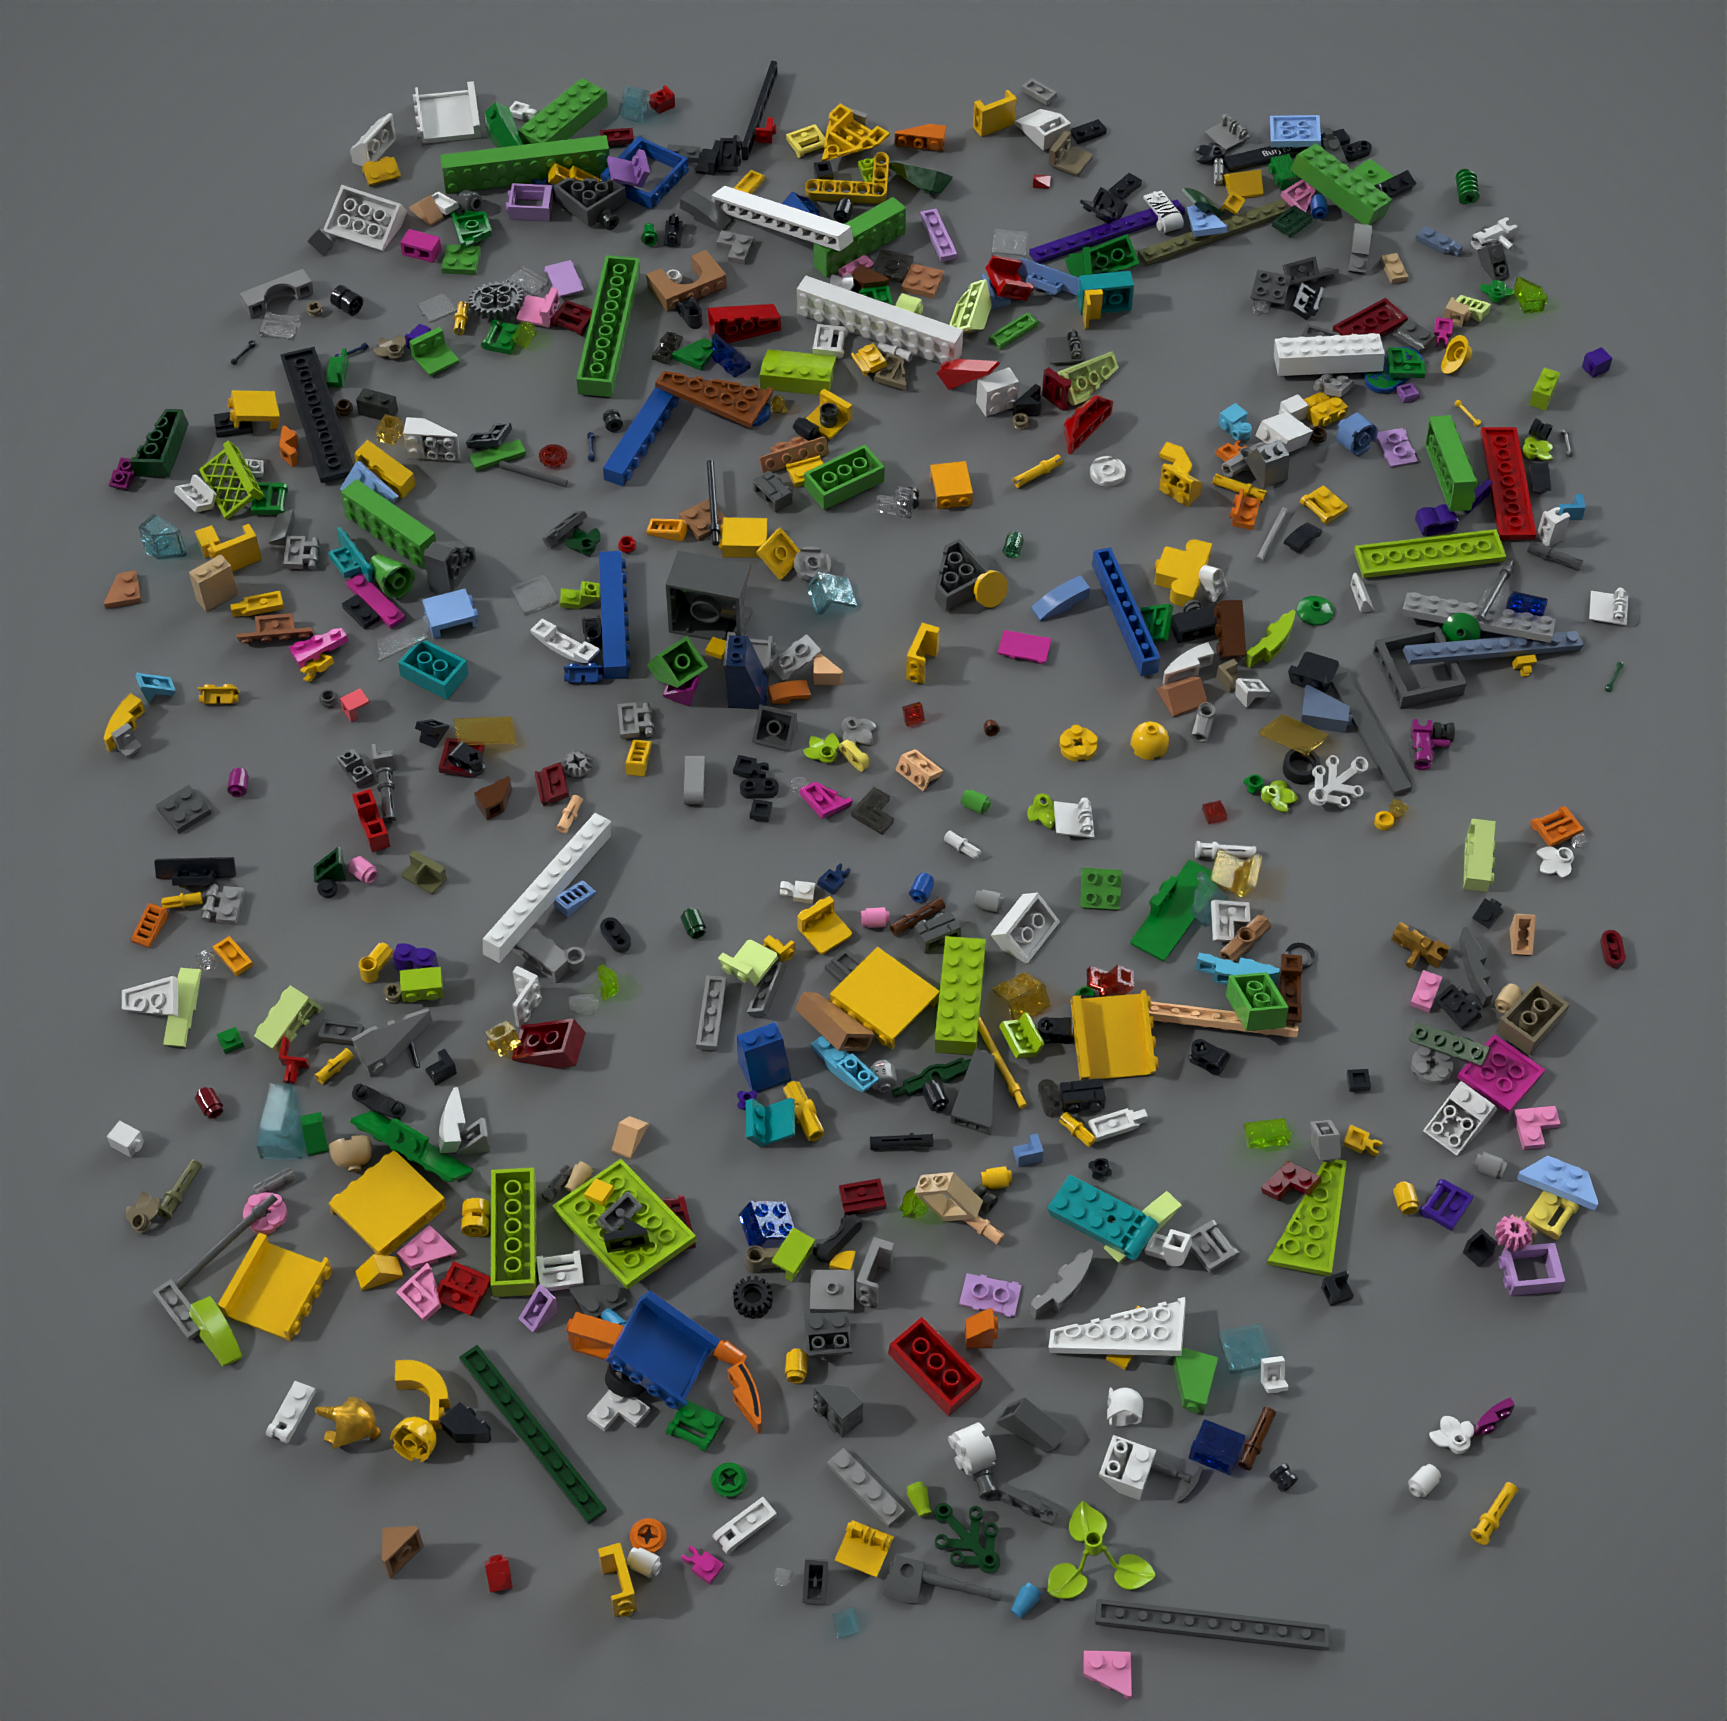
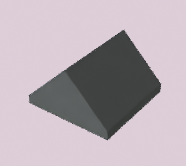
(775, 727)

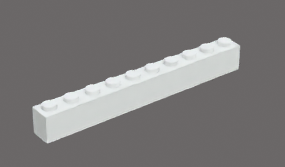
(783, 218)
(546, 888)

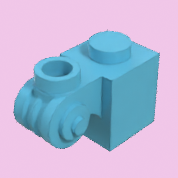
(1234, 422)

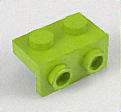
(1022, 1036)

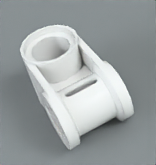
(1212, 582)

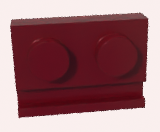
(551, 783)
(862, 1197)

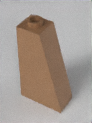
(833, 1023)

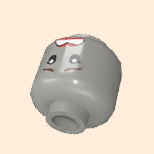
(887, 1075)

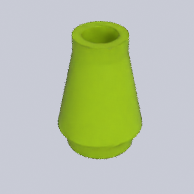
(919, 1498)

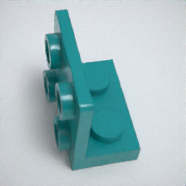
(771, 1122)

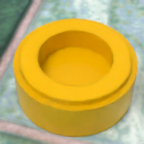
(1384, 820)

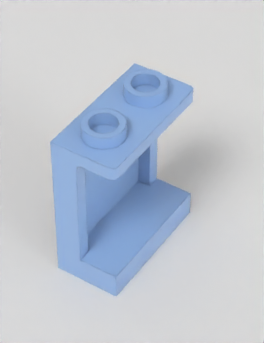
(449, 610)

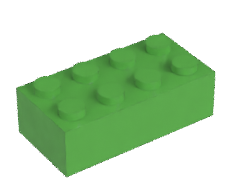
(844, 477)

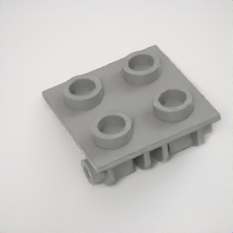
(1228, 132)

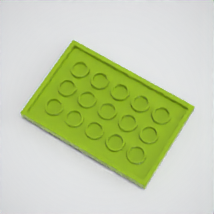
(665, 1230)

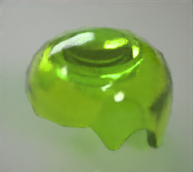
(912, 1205)

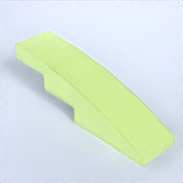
(178, 1026)
(1160, 1210)

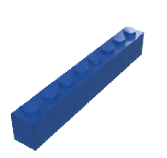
(639, 436)
(1126, 612)
(613, 616)

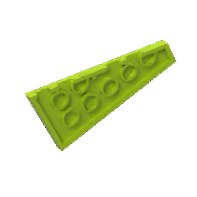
(1312, 1231)

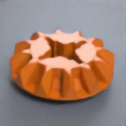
(641, 1528)

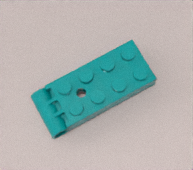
(1093, 1210)

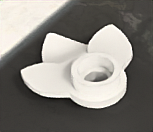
(1554, 862)
(1453, 1435)

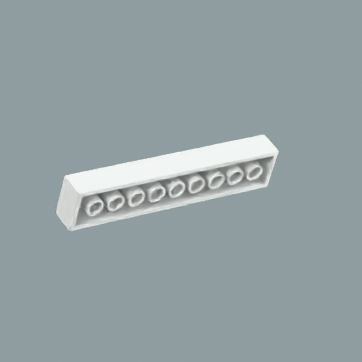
(878, 321)

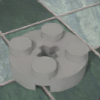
(808, 554)
(1429, 1075)

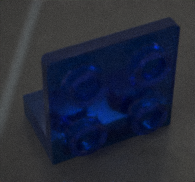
(728, 357)
(1527, 603)
(765, 1221)
(1216, 1447)

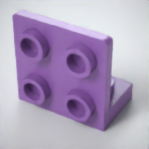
(630, 172)

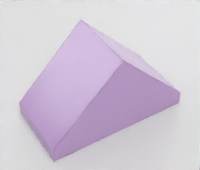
(539, 1309)

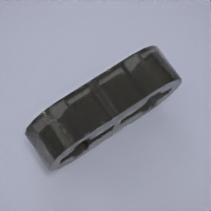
(1054, 1097)

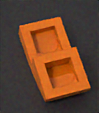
(785, 691)

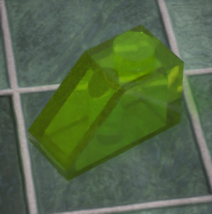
(1530, 296)

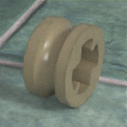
(315, 312)
(1020, 425)
(391, 988)

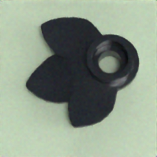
(1210, 152)

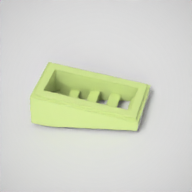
(1478, 308)

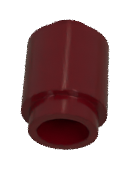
(209, 1102)

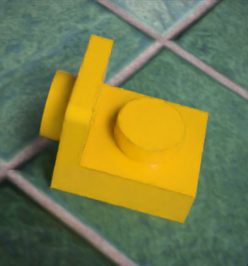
(784, 952)

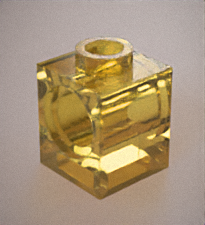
(389, 429)
(502, 1038)

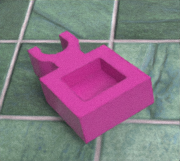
(1443, 329)
(705, 1566)

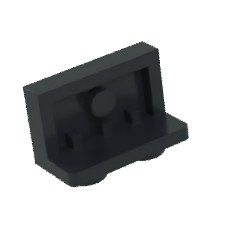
(729, 154)
(1306, 301)

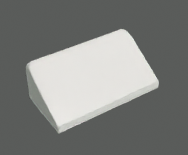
(1361, 595)

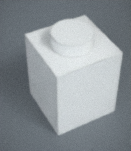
(1295, 406)
(125, 1139)

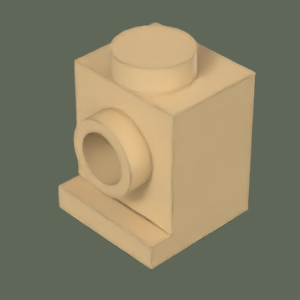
(1457, 311)

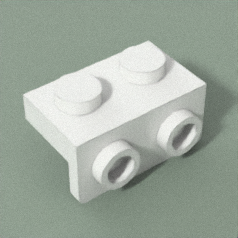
(196, 494)

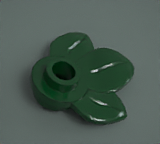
(583, 541)

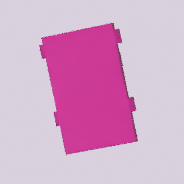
(1024, 646)

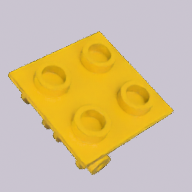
(864, 1548)

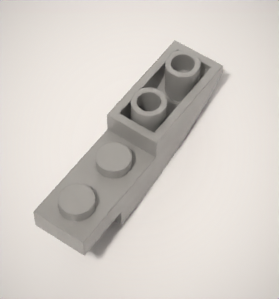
(1069, 1282)

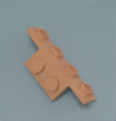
(792, 451)
(275, 626)

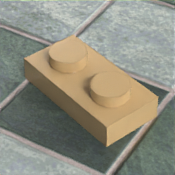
(1394, 268)

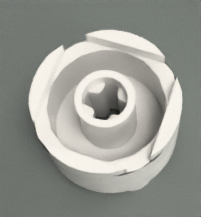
(972, 1449)

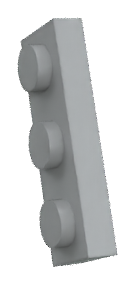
(177, 1308)

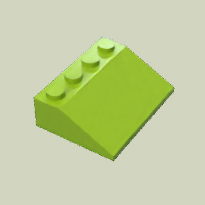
(797, 372)

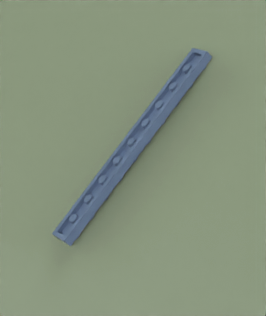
(1489, 648)

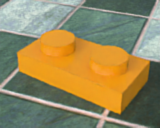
(232, 956)

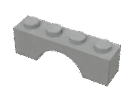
(293, 285)

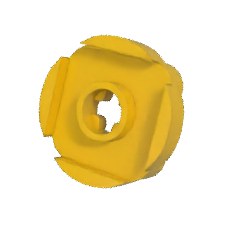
(1082, 735)

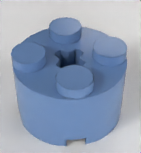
(1356, 433)

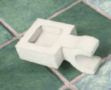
(521, 110)
(801, 892)

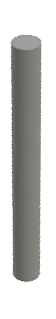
(1274, 530)

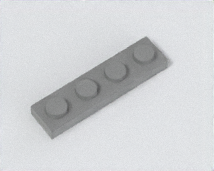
(711, 1013)
(866, 1488)

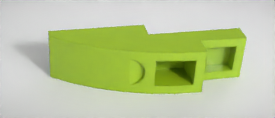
(1275, 640)

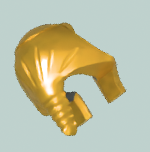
(353, 1421)

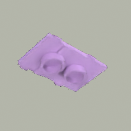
(564, 278)
(1396, 447)
(987, 1293)

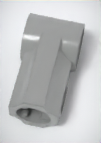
(1203, 722)

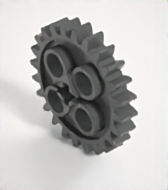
(508, 300)

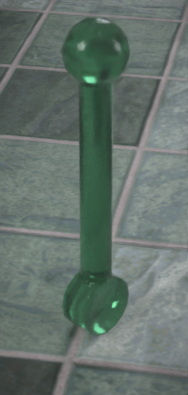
(1609, 687)

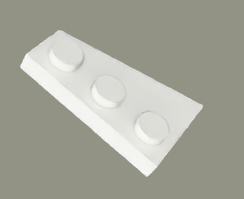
(153, 997)

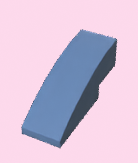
(1061, 598)

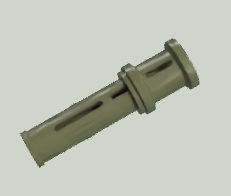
(174, 1198)

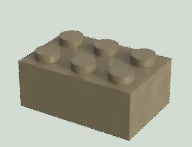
(1532, 1017)

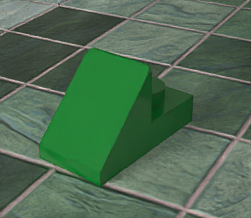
(314, 1133)

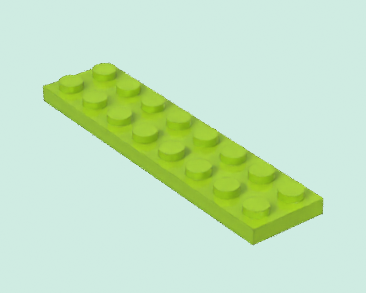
(1429, 553)

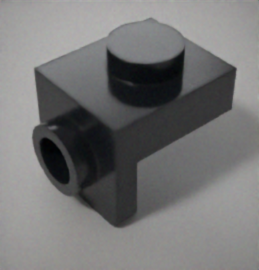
(1488, 912)

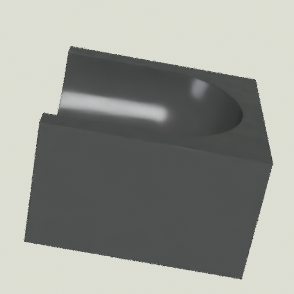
(707, 596)

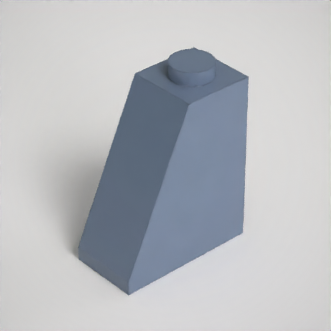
(1324, 711)

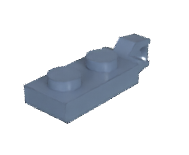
(1438, 241)

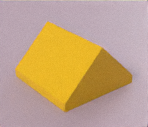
(1245, 184)

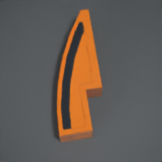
(746, 1394)

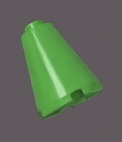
(392, 576)

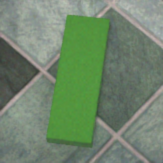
(1013, 331)
(493, 456)

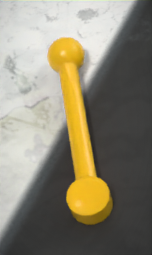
(1477, 422)

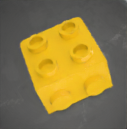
(823, 926)

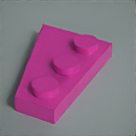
(312, 648)

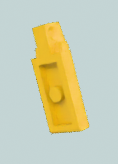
(258, 604)

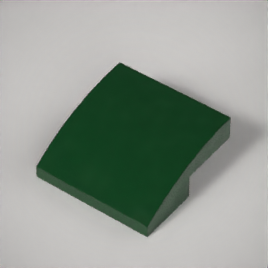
(1201, 201)

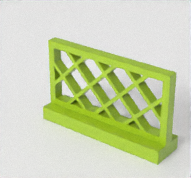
(240, 472)

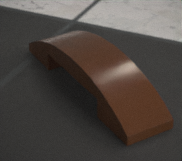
(1291, 985)

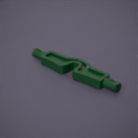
(945, 1072)

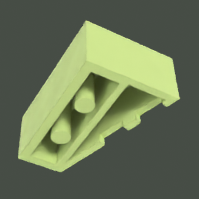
(1479, 855)
(286, 1018)

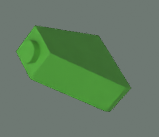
(1194, 1378)

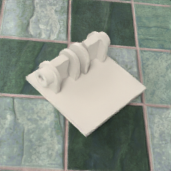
(1609, 607)
(1074, 818)

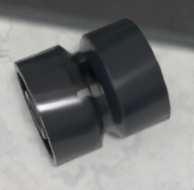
(346, 300)

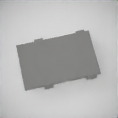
(796, 657)

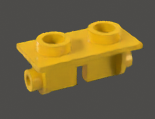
(226, 694)

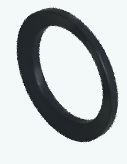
(1305, 946)

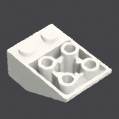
(1043, 127)
(430, 441)
(1460, 1118)

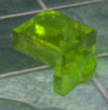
(524, 334)
(609, 981)

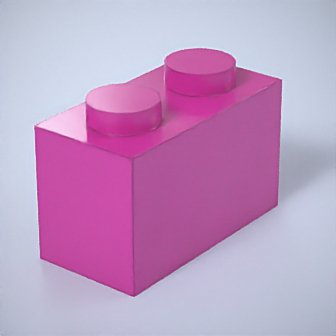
(421, 246)

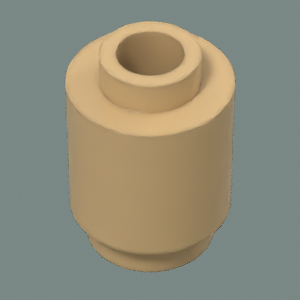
(1507, 998)

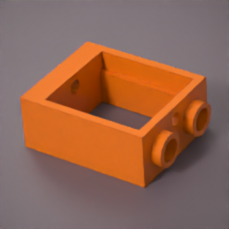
(592, 1335)

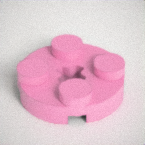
(273, 1220)

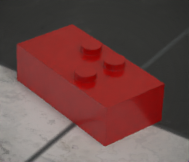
(935, 1366)

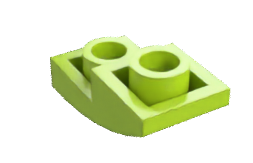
(866, 169)

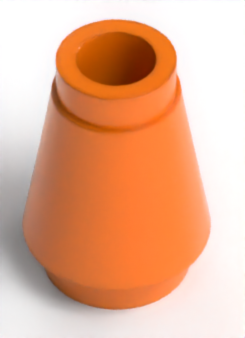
(729, 1353)

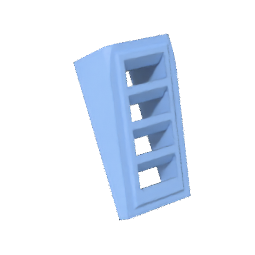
(569, 909)

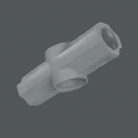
(1238, 462)

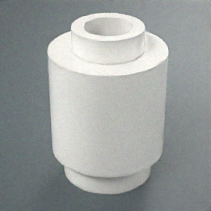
(1424, 1480)
(644, 1562)

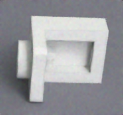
(1273, 1374)

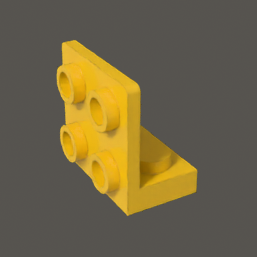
(844, 413)

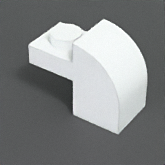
(1171, 1248)

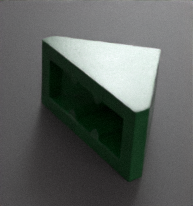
(330, 867)

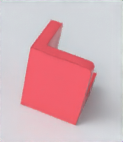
(352, 702)

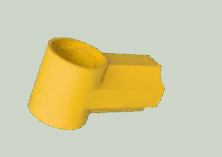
(372, 964)

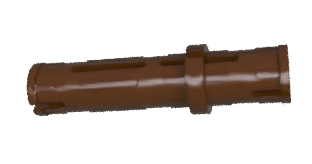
(898, 926)
(1248, 1457)

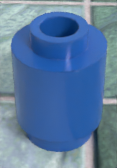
(1319, 206)
(921, 887)

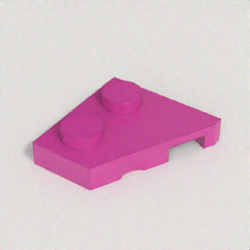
(823, 800)

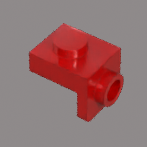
(765, 135)
(498, 1573)

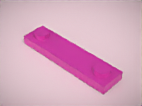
(376, 600)

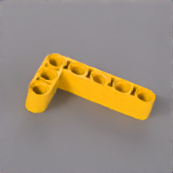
(854, 187)

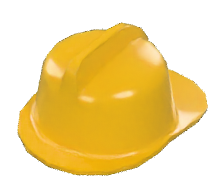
(1457, 354)

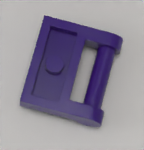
(1451, 1209)

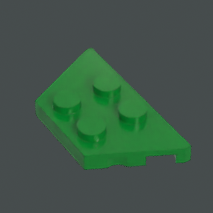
(471, 227)

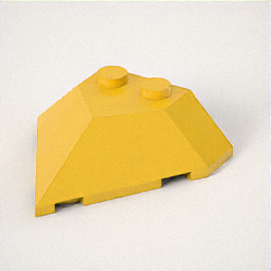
(849, 136)

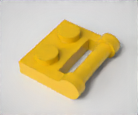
(1327, 501)

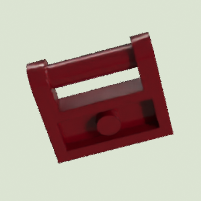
(574, 313)
(1051, 389)

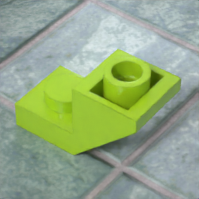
(576, 599)

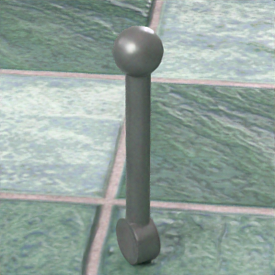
(1565, 432)

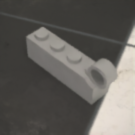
(547, 956)

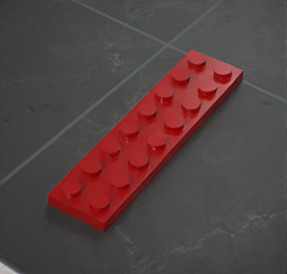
(1509, 485)

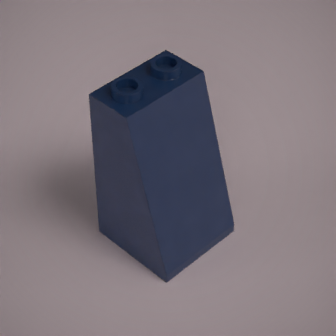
(744, 675)

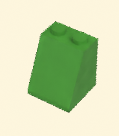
(677, 663)

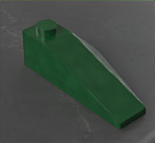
(923, 178)

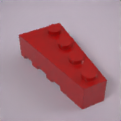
(743, 322)

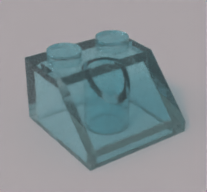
(161, 538)

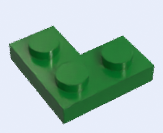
(1401, 367)

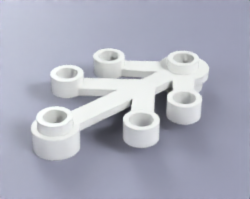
(1335, 784)

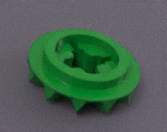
(729, 1470)

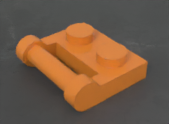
(1558, 831)

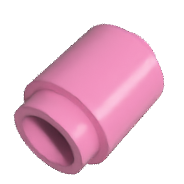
(363, 870)
(875, 917)

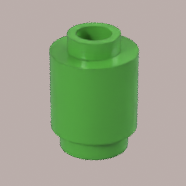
(975, 801)

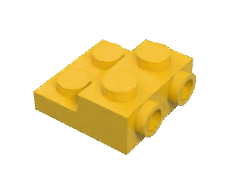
(1325, 409)

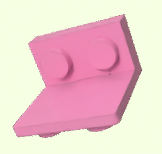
(539, 310)

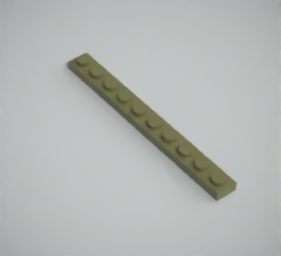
(1234, 225)

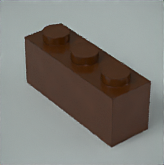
(1230, 629)

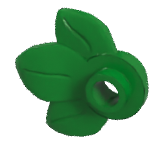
(1496, 291)

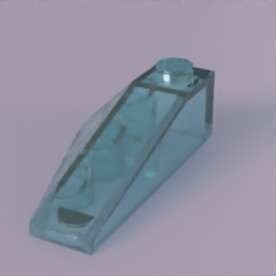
(280, 1126)

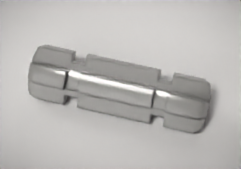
(1218, 171)
(274, 1181)

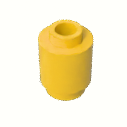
(996, 1178)
(1406, 1198)
(796, 1366)

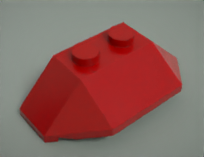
(1086, 421)

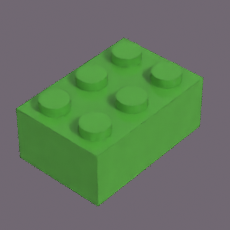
(1257, 1001)

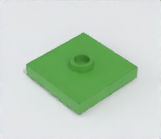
(1372, 172)

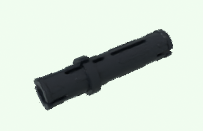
(901, 1141)

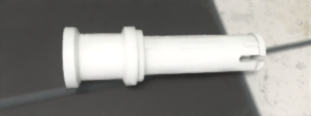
(1210, 850)

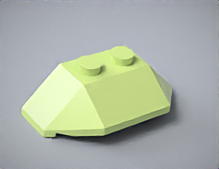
(973, 308)

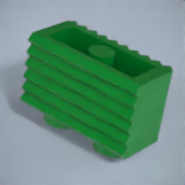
(1280, 169)

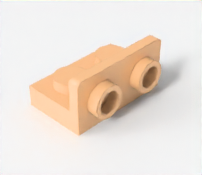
(918, 769)

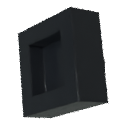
(761, 810)
(1358, 1080)

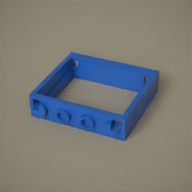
(659, 154)

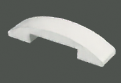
(562, 644)

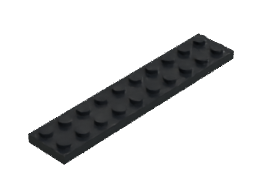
(317, 414)

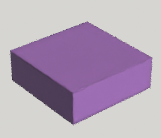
(1407, 392)

